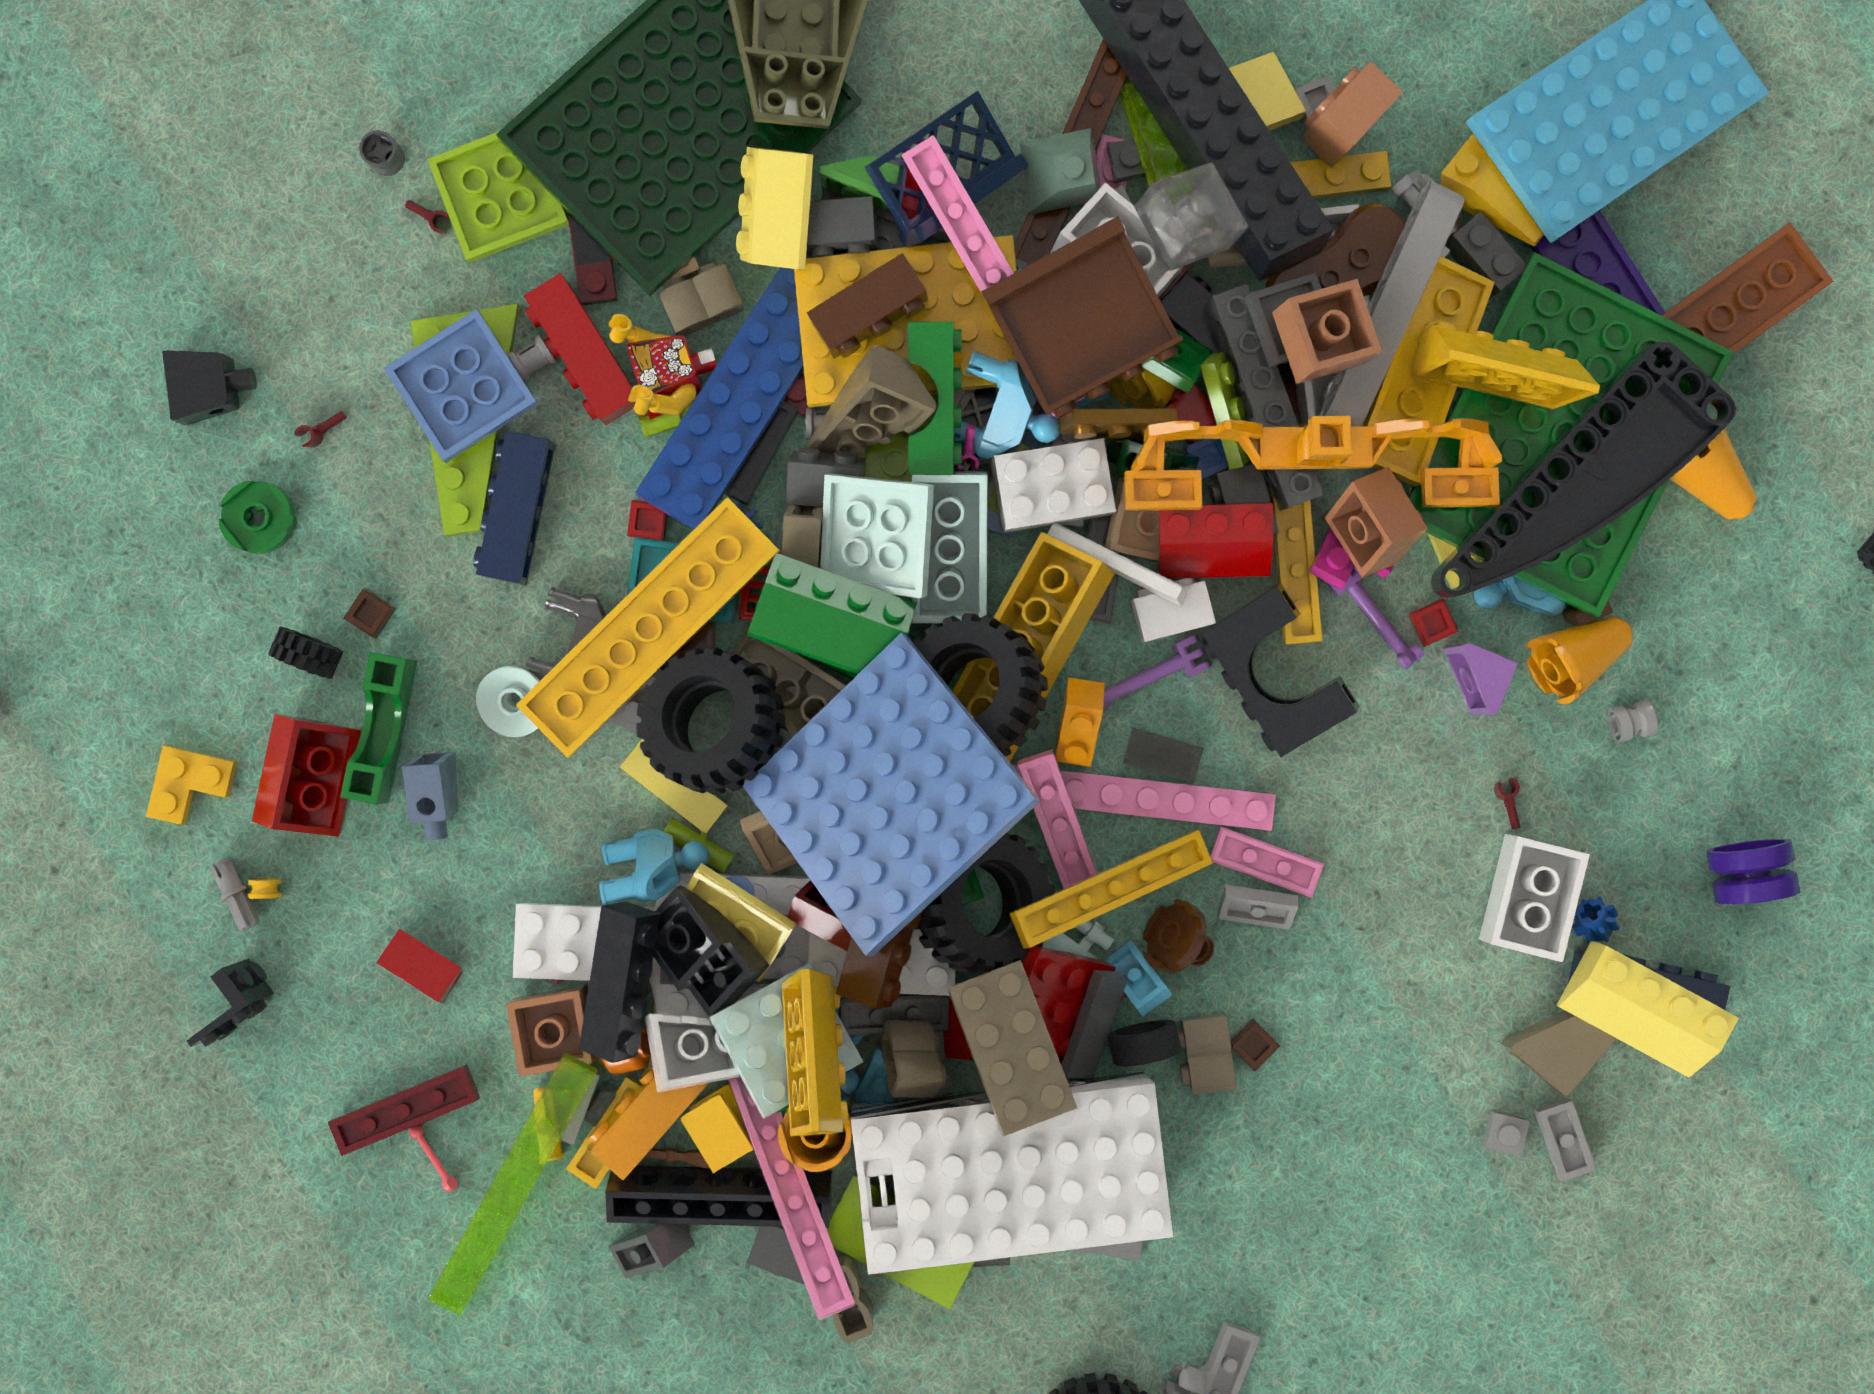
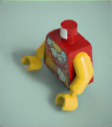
(662, 368)

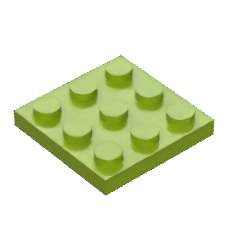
(493, 198)

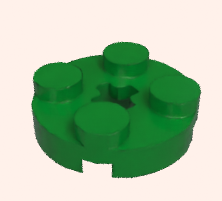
(256, 538)

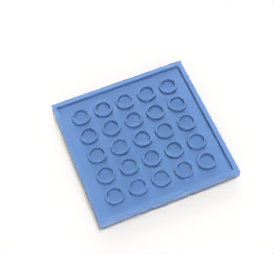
(889, 794)

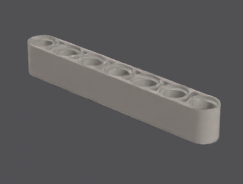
(1397, 298)

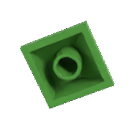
(853, 181)

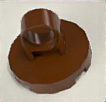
(1177, 938)

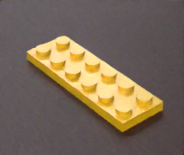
(1451, 297)

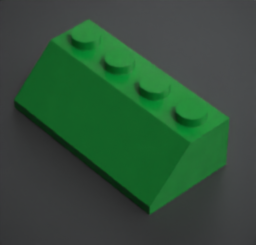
(827, 615)

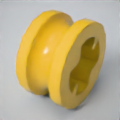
(265, 888)

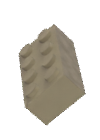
(1011, 1048)

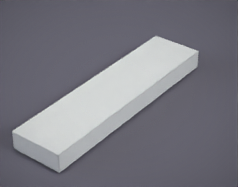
(1122, 565)

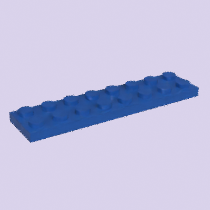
(730, 409)

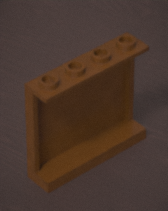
(1082, 319)

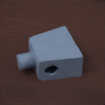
(431, 791)

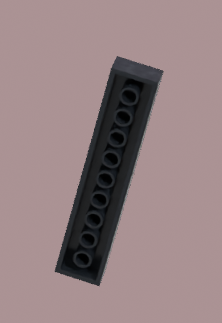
(1214, 122)

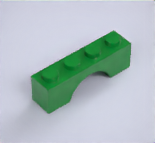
(933, 348)
(387, 696)

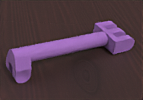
(1405, 654)
(1183, 660)

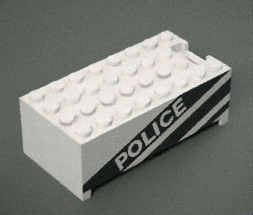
(991, 1196)

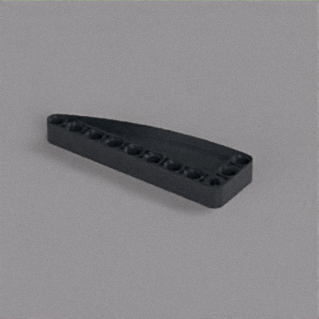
(1621, 466)

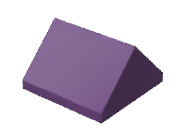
(1480, 676)

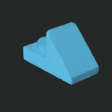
(1143, 984)
(874, 1083)

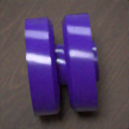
(1753, 871)

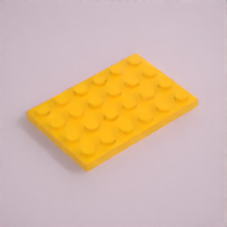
(950, 298)

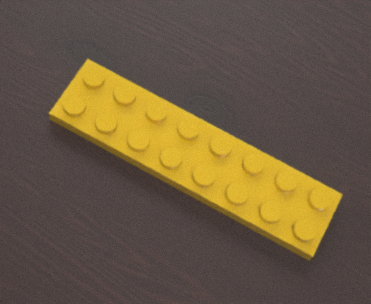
(647, 627)

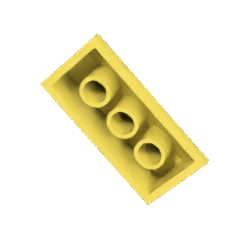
(1646, 1010)

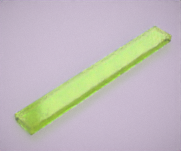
(512, 1183)

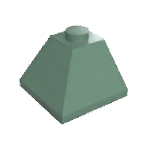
(1060, 171)

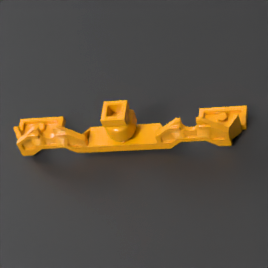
(1322, 444)

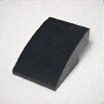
(705, 951)

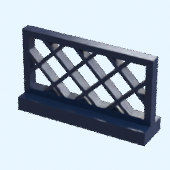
(977, 186)

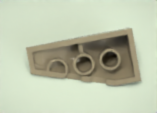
(873, 405)
(801, 684)

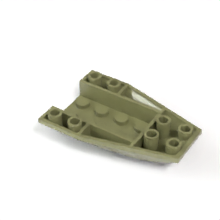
(795, 56)

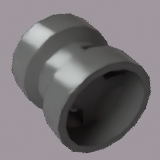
(377, 146)

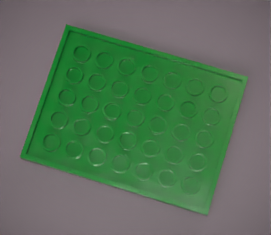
(1604, 334)

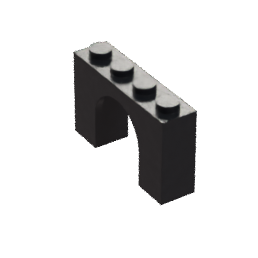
(1284, 721)

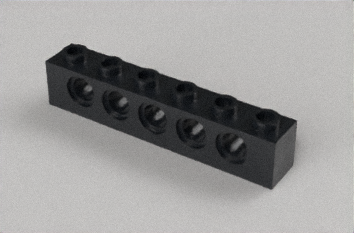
(703, 1197)

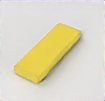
(696, 807)

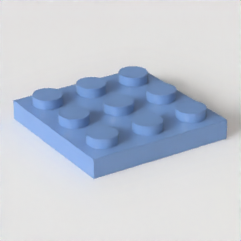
(461, 385)

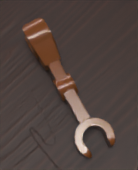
(691, 1157)

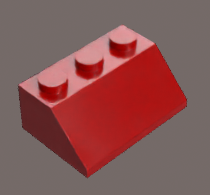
(1216, 541)
(304, 776)

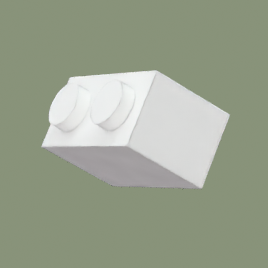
(1162, 618)

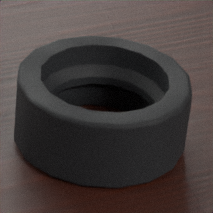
(1144, 1043)

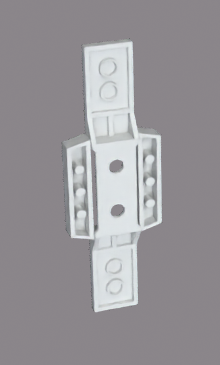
(561, 941)

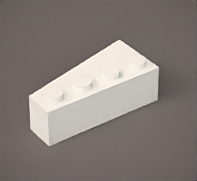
(686, 1052)

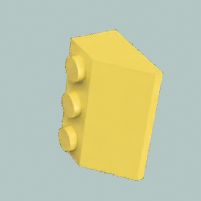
(775, 207)

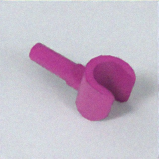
(968, 448)

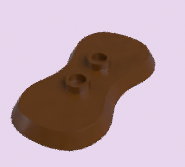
(1354, 252)

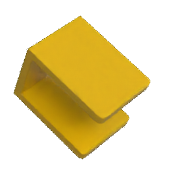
(718, 1128)

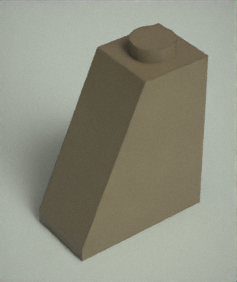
(803, 533)
(1560, 1049)

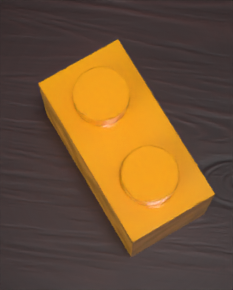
(1079, 721)

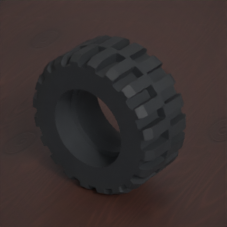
(1018, 667)
(674, 698)
(953, 938)

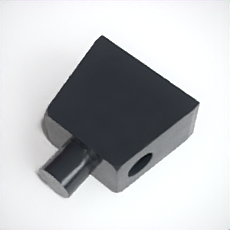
(203, 385)

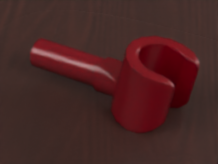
(428, 215)
(318, 430)
(1509, 801)

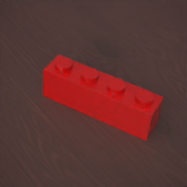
(581, 348)

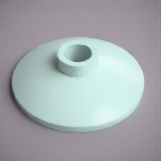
(496, 704)

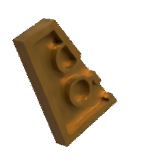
(1113, 422)

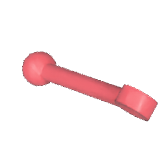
(449, 1182)

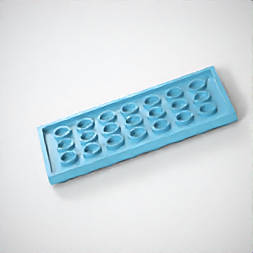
(1616, 110)

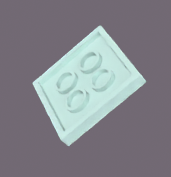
(878, 532)
(756, 1043)

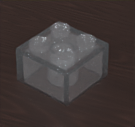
(1190, 216)

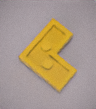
(182, 773)

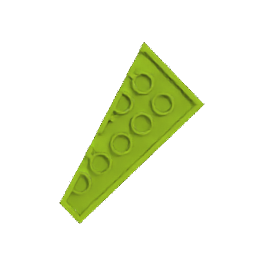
(466, 478)

